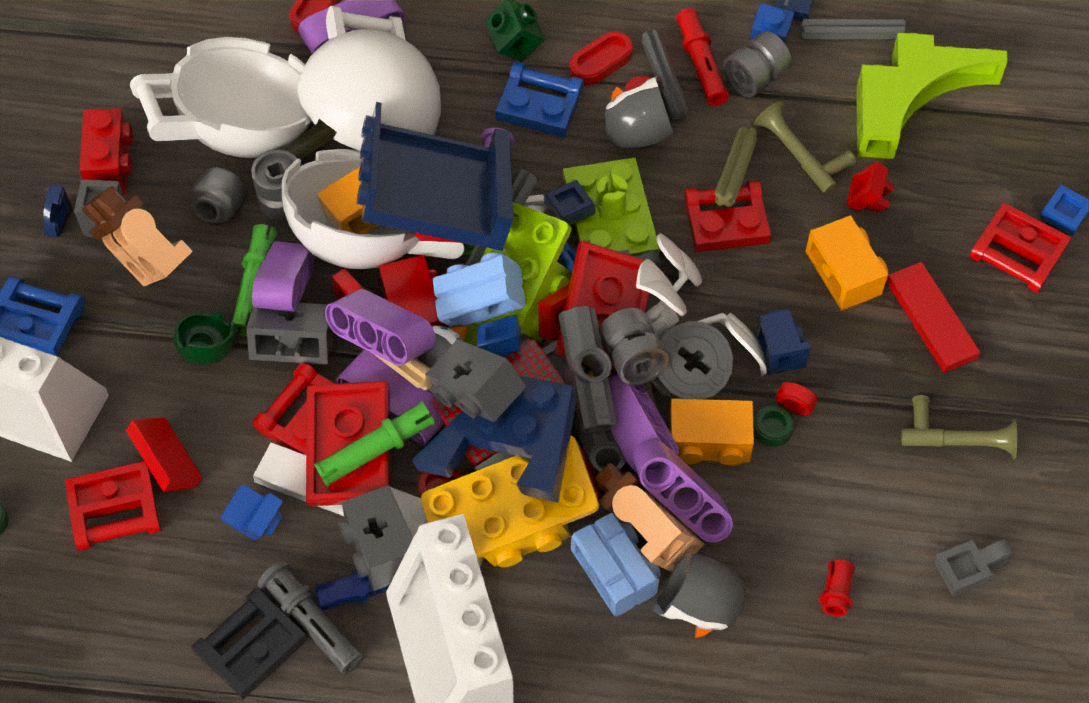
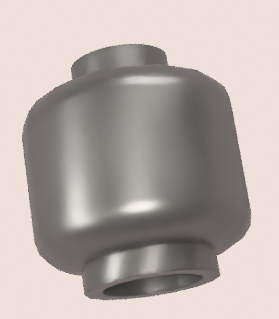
(217, 195)

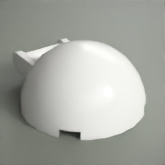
(366, 68)
(227, 98)
(337, 246)

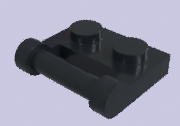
(257, 651)

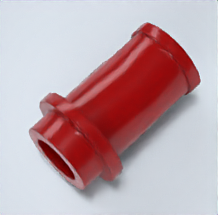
(836, 597)

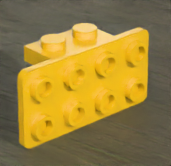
(504, 520)

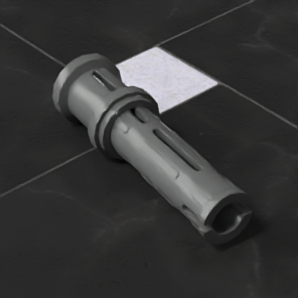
(293, 606)

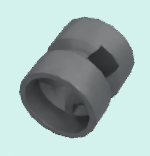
(757, 64)
(267, 179)
(633, 346)

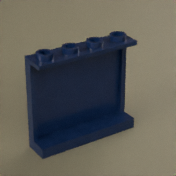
(436, 184)

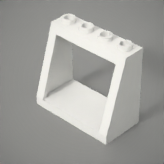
(45, 400)
(448, 620)

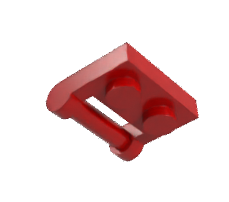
(727, 226)
(1025, 238)
(294, 434)
(111, 493)

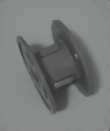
(711, 356)

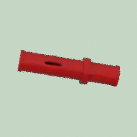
(697, 44)

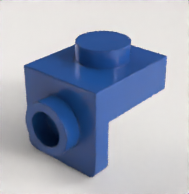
(252, 512)

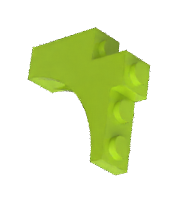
(917, 75)

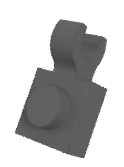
(967, 567)

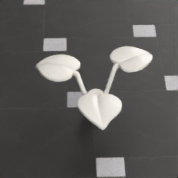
(662, 315)

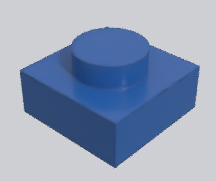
(773, 20)
(1066, 210)
(500, 336)

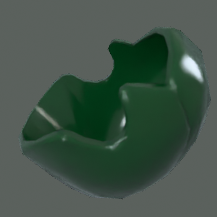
(204, 338)

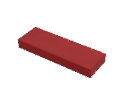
(933, 317)

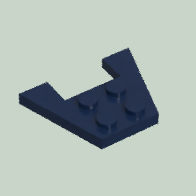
(531, 427)

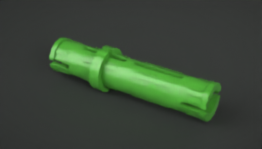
(251, 261)
(375, 443)

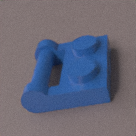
(535, 108)
(35, 326)

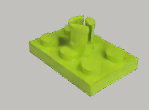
(621, 207)

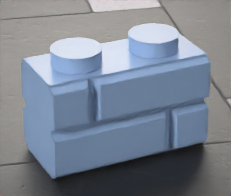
(479, 291)
(615, 563)

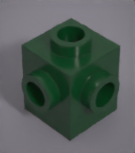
(514, 29)

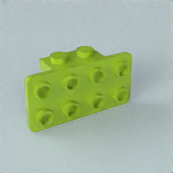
(535, 245)

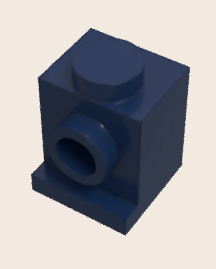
(782, 342)

